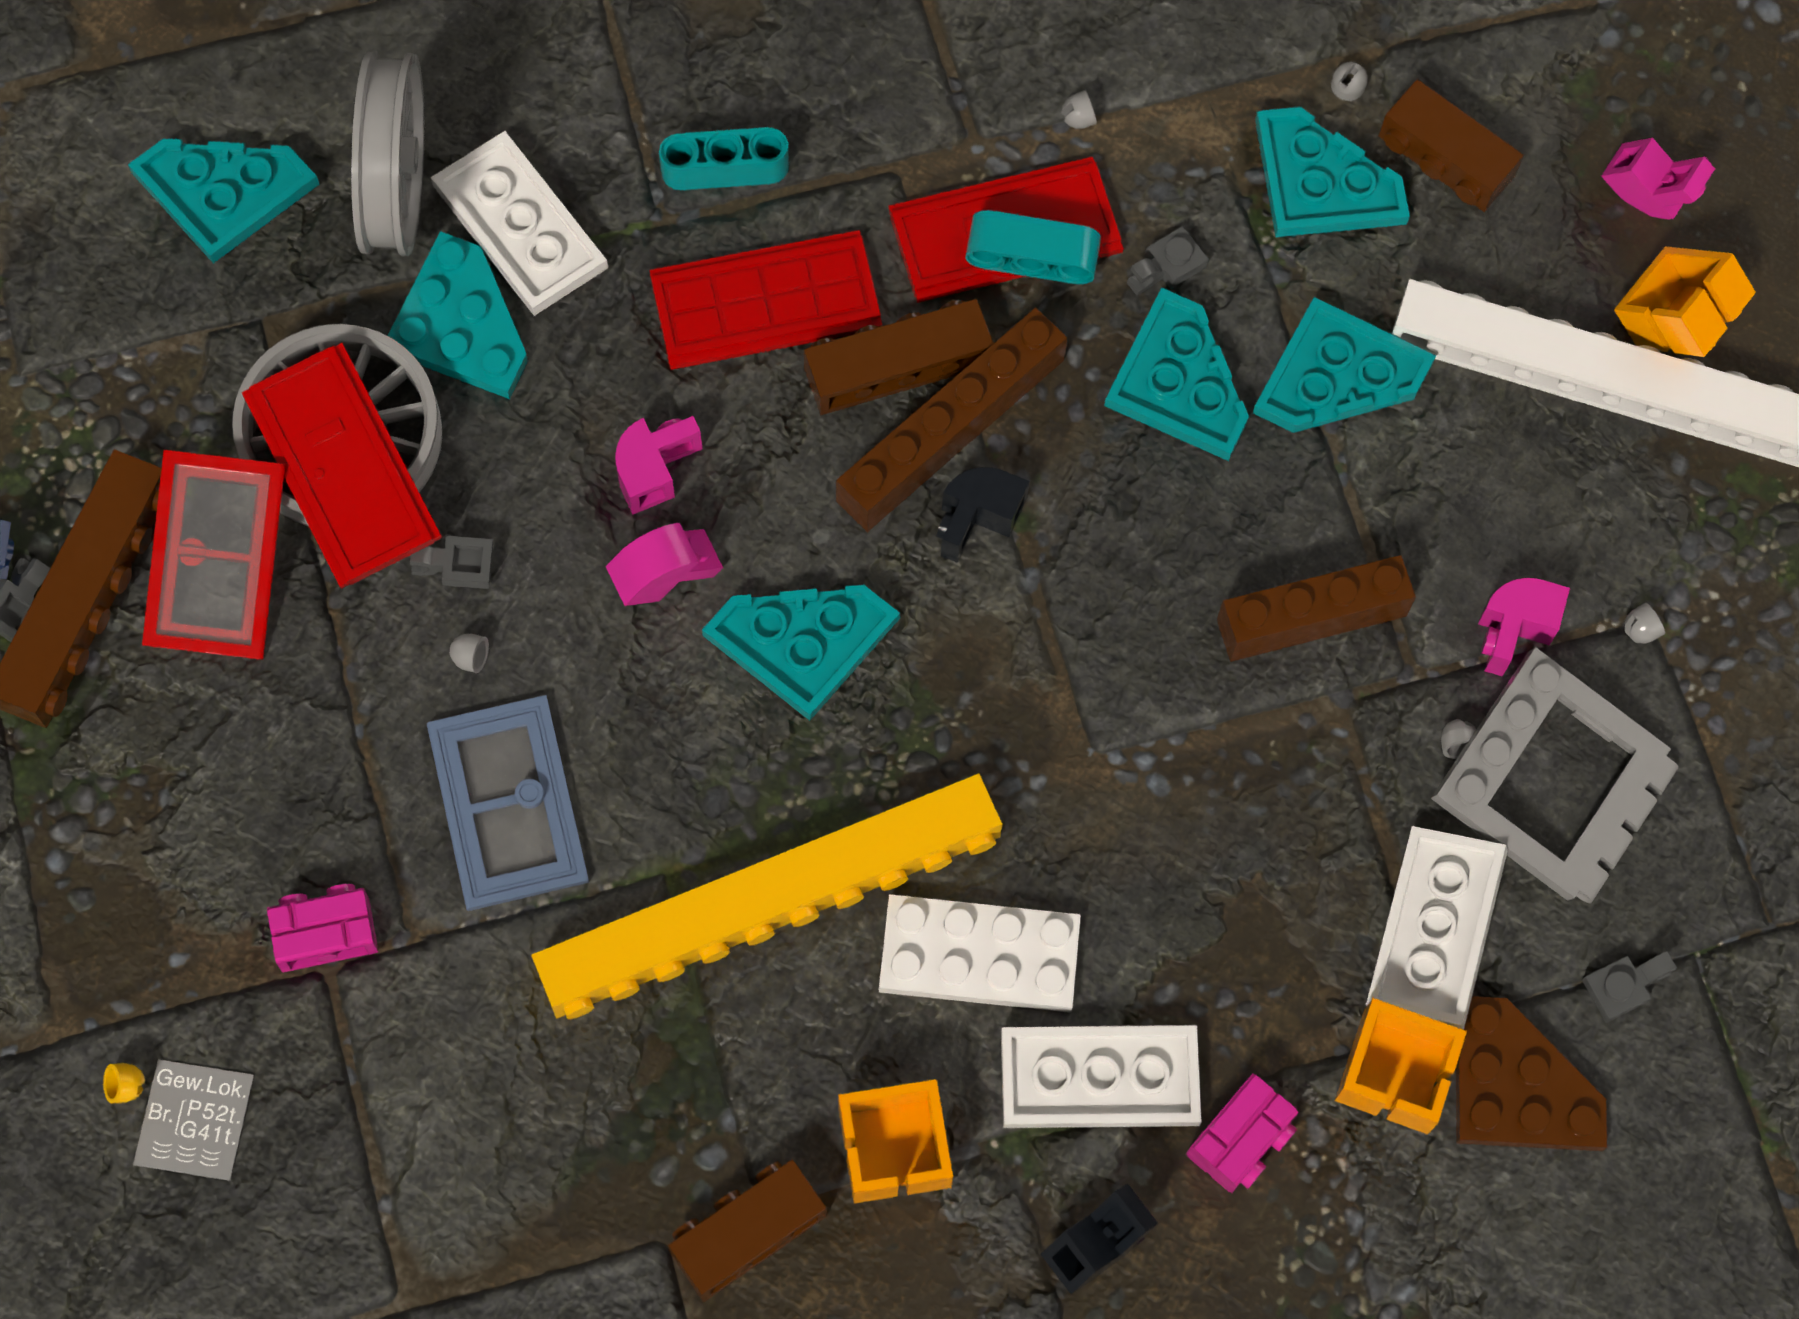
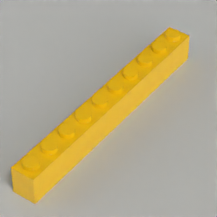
(767, 896)

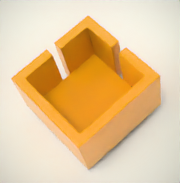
(1685, 300)
(1397, 1064)
(895, 1140)

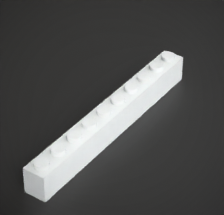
(1601, 371)

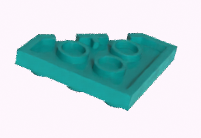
(1323, 178)
(222, 188)
(460, 320)
(1340, 370)
(1180, 379)
(802, 639)

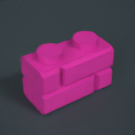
(322, 928)
(1243, 1134)

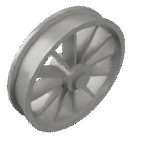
(387, 153)
(368, 343)

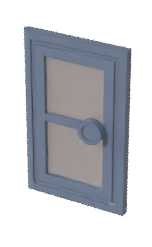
(507, 803)

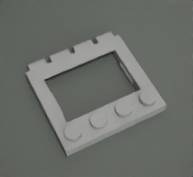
(1503, 739)

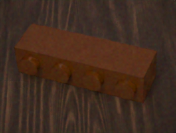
(896, 355)
(1315, 608)

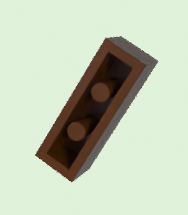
(1450, 146)
(746, 1228)

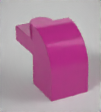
(1652, 181)
(643, 460)
(659, 561)
(1521, 609)

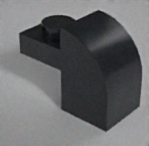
(981, 498)
(1099, 1239)

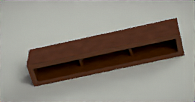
(950, 419)
(80, 590)

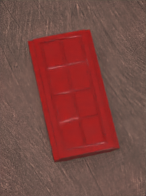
(937, 227)
(764, 299)
(341, 465)

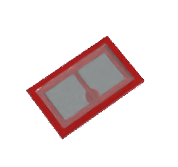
(213, 554)

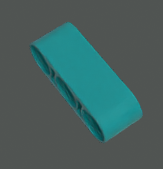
(741, 144)
(1033, 247)

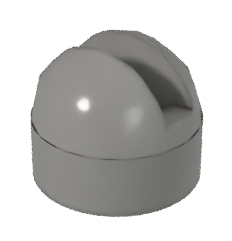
(1355, 86)
(1078, 111)
(1643, 624)
(469, 652)
(1455, 737)

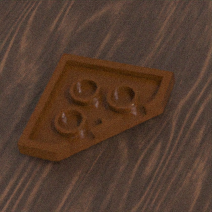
(1521, 1087)

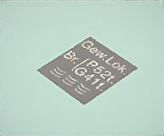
(193, 1120)

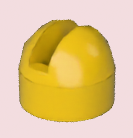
(122, 1082)

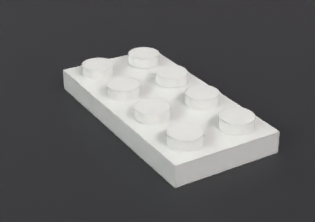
(519, 223)
(1438, 924)
(980, 953)
(1100, 1076)

